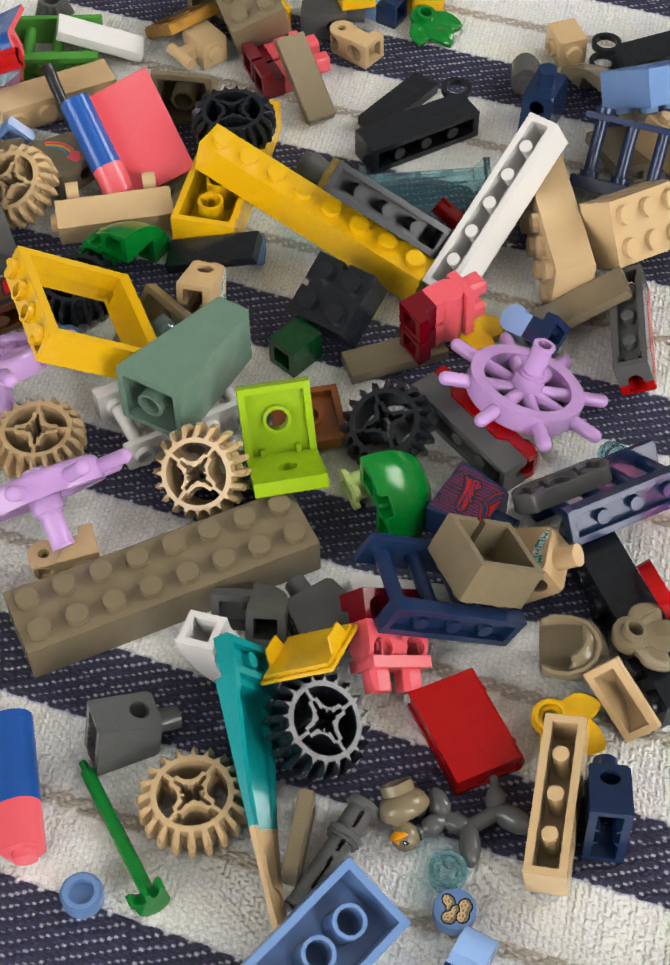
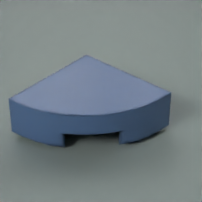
(14, 129)

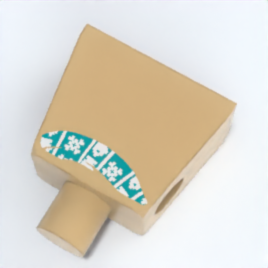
(201, 284)
(553, 557)

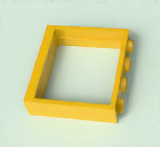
(32, 270)

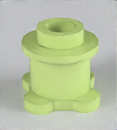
(352, 487)

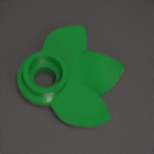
(432, 25)

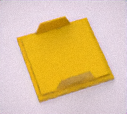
(307, 653)

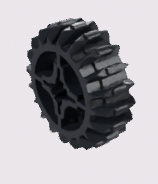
(238, 111)
(77, 309)
(415, 421)
(337, 738)

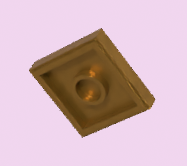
(181, 20)

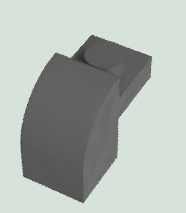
(256, 610)

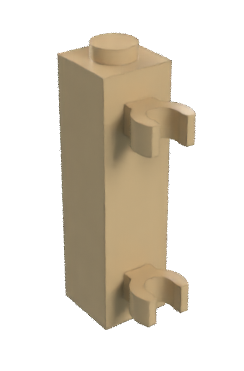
(81, 216)

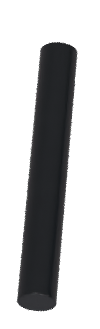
(55, 87)

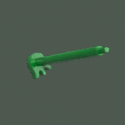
(150, 897)

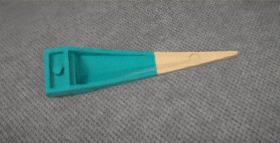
(242, 706)

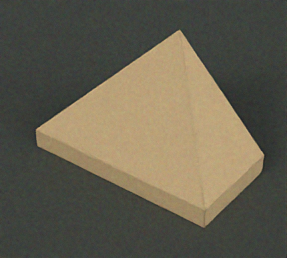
(622, 699)

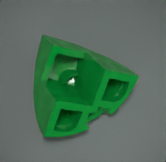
(126, 241)
(398, 490)

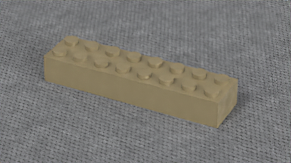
(159, 581)

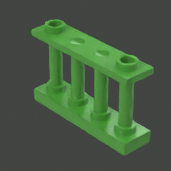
(43, 30)

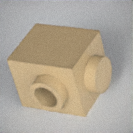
(566, 42)

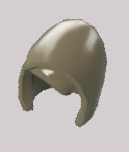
(570, 647)

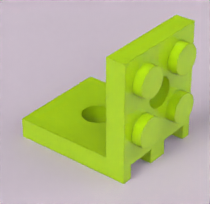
(286, 455)

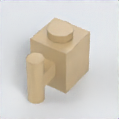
(202, 46)

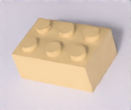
(628, 224)

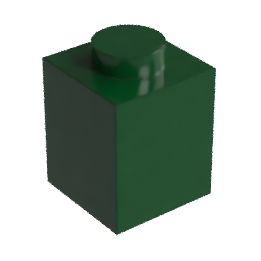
(295, 346)

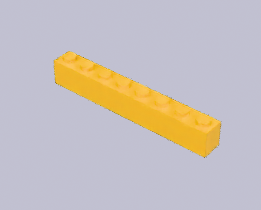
(312, 212)

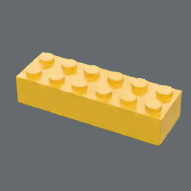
(208, 207)

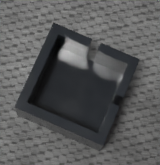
(338, 299)

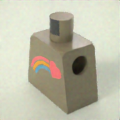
(68, 161)

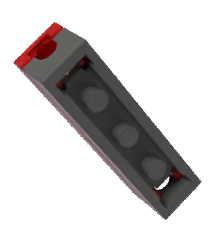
(633, 337)
(489, 449)

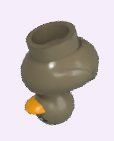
(399, 805)

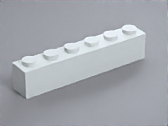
(500, 200)

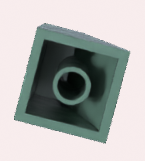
(186, 367)

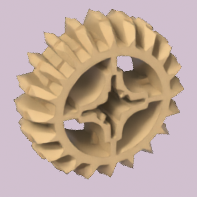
(26, 184)
(39, 435)
(177, 457)
(191, 780)

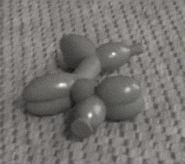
(497, 811)

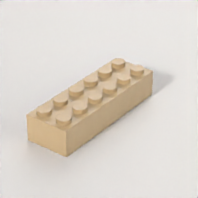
(557, 237)

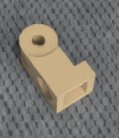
(355, 44)
(46, 563)

